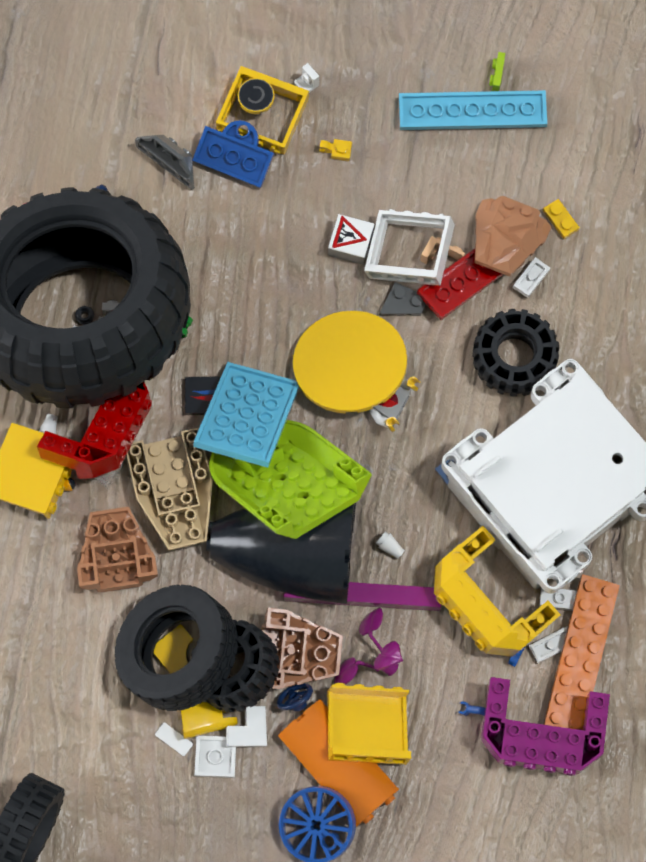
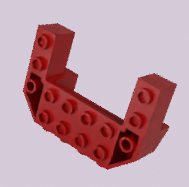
(105, 439)

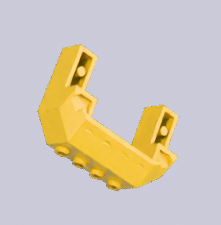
(475, 610)

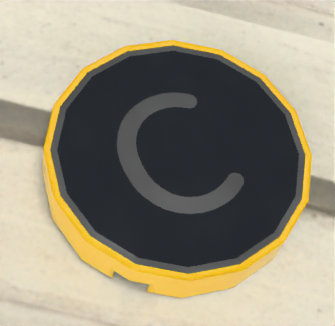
(256, 96)

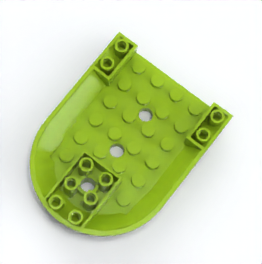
(309, 469)

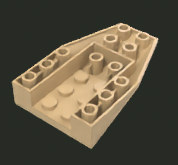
(173, 488)

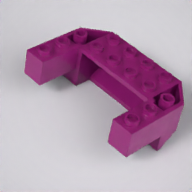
(542, 745)

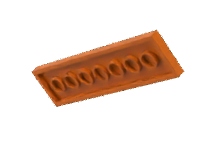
(581, 652)

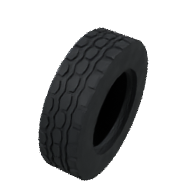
(202, 673)

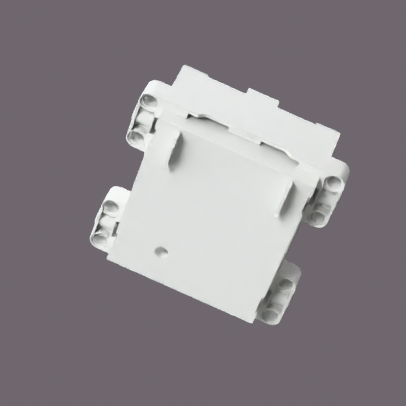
(553, 477)

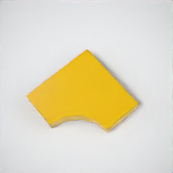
(173, 648)

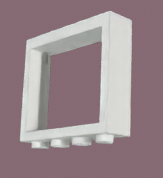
(403, 274)

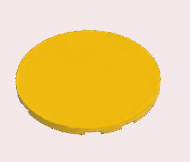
(350, 361)

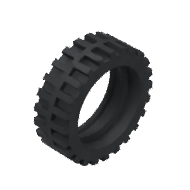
(29, 819)

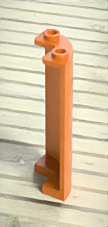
(359, 782)

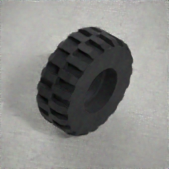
(519, 326)
(255, 675)

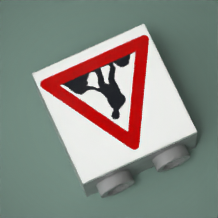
(351, 239)

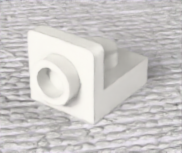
(309, 79)

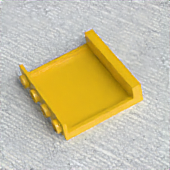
(25, 476)
(367, 724)

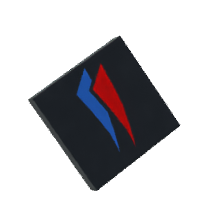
(199, 394)

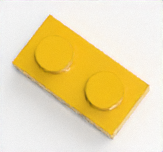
(561, 219)

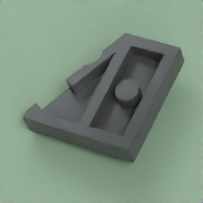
(403, 302)

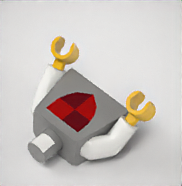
(387, 413)

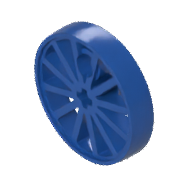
(325, 827)

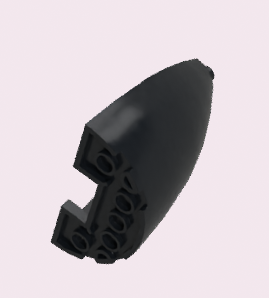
(306, 567)

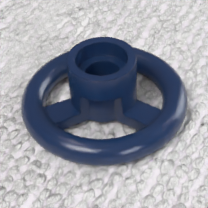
(297, 700)

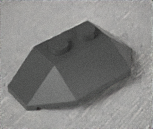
(168, 156)

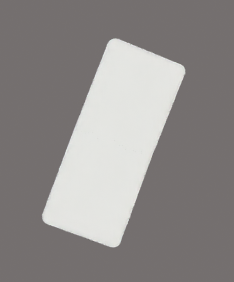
(173, 739)

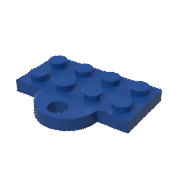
(234, 153)

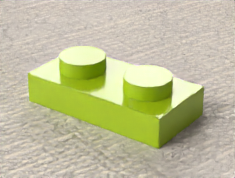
(498, 63)

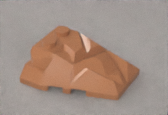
(507, 234)
(115, 553)
(303, 648)

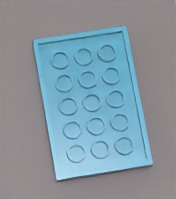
(247, 414)

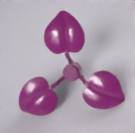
(386, 661)

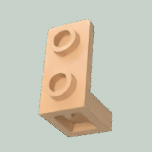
(433, 246)

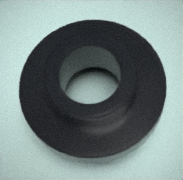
(84, 310)

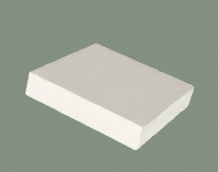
(214, 757)

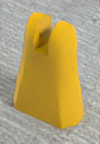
(204, 719)

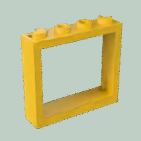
(281, 88)

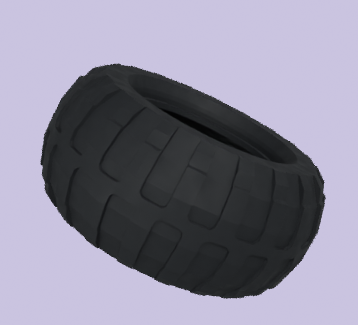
(115, 351)

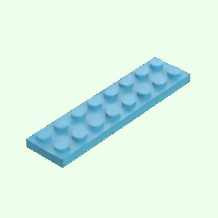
(472, 110)

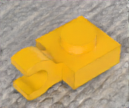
(340, 149)

